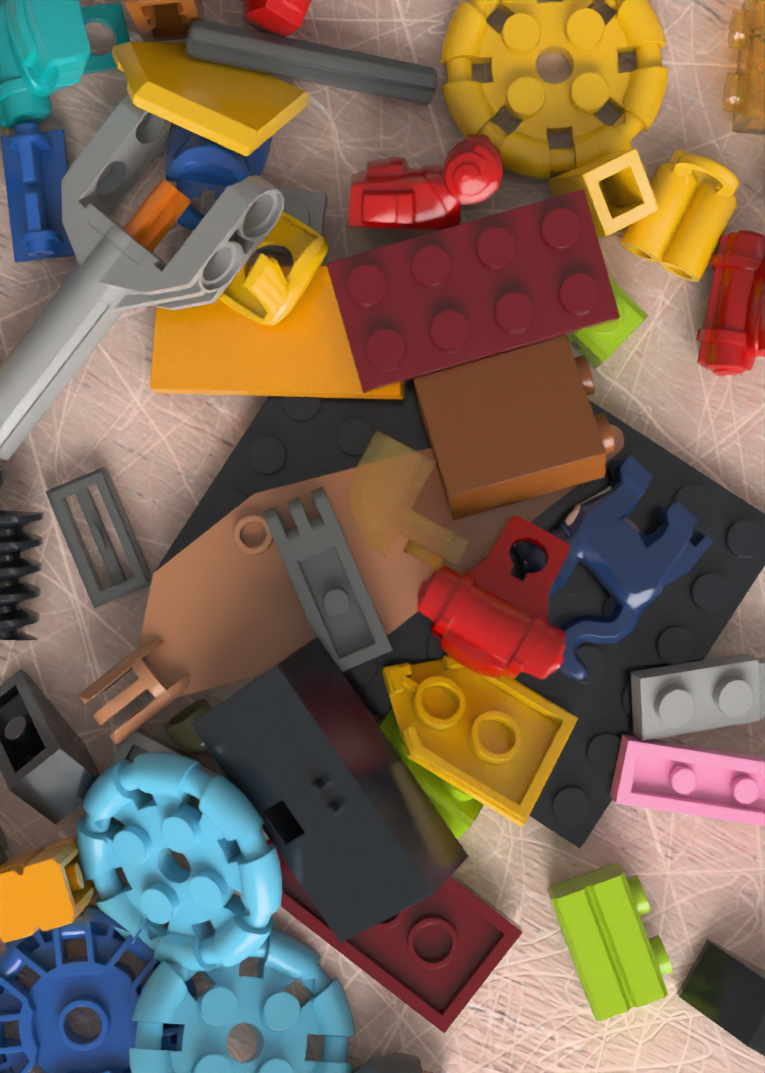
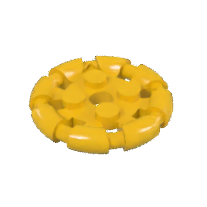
(549, 108)

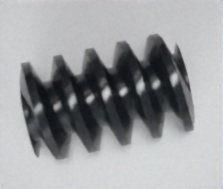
(13, 567)

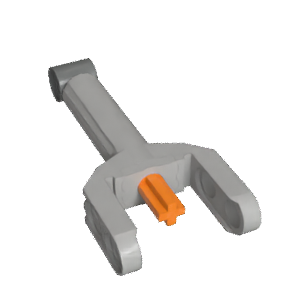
(118, 263)

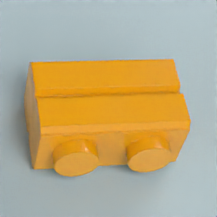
(42, 890)

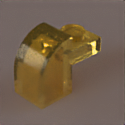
(382, 501)

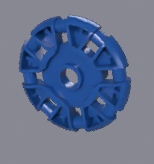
(69, 983)

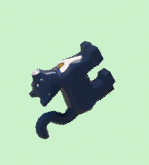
(620, 557)

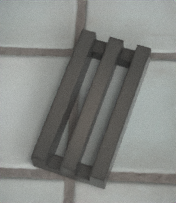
(79, 552)

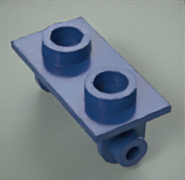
(33, 177)

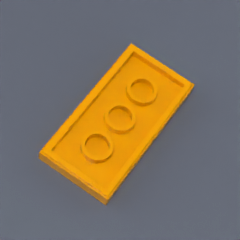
(225, 353)

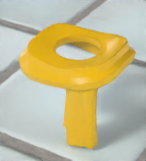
(266, 293)

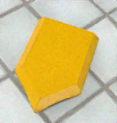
(205, 97)
(479, 732)

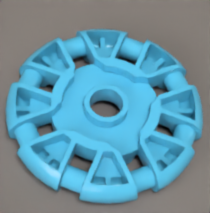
(157, 884)
(255, 1001)

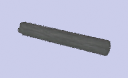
(311, 62)

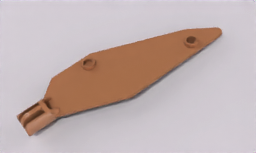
(231, 609)

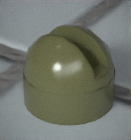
(181, 730)

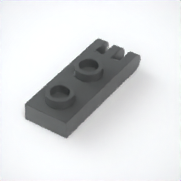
(329, 582)

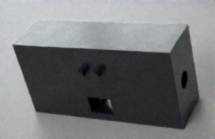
(331, 792)

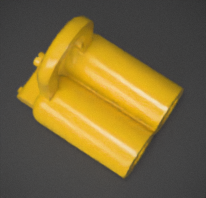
(693, 212)

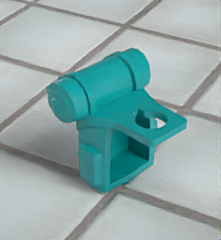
(48, 50)

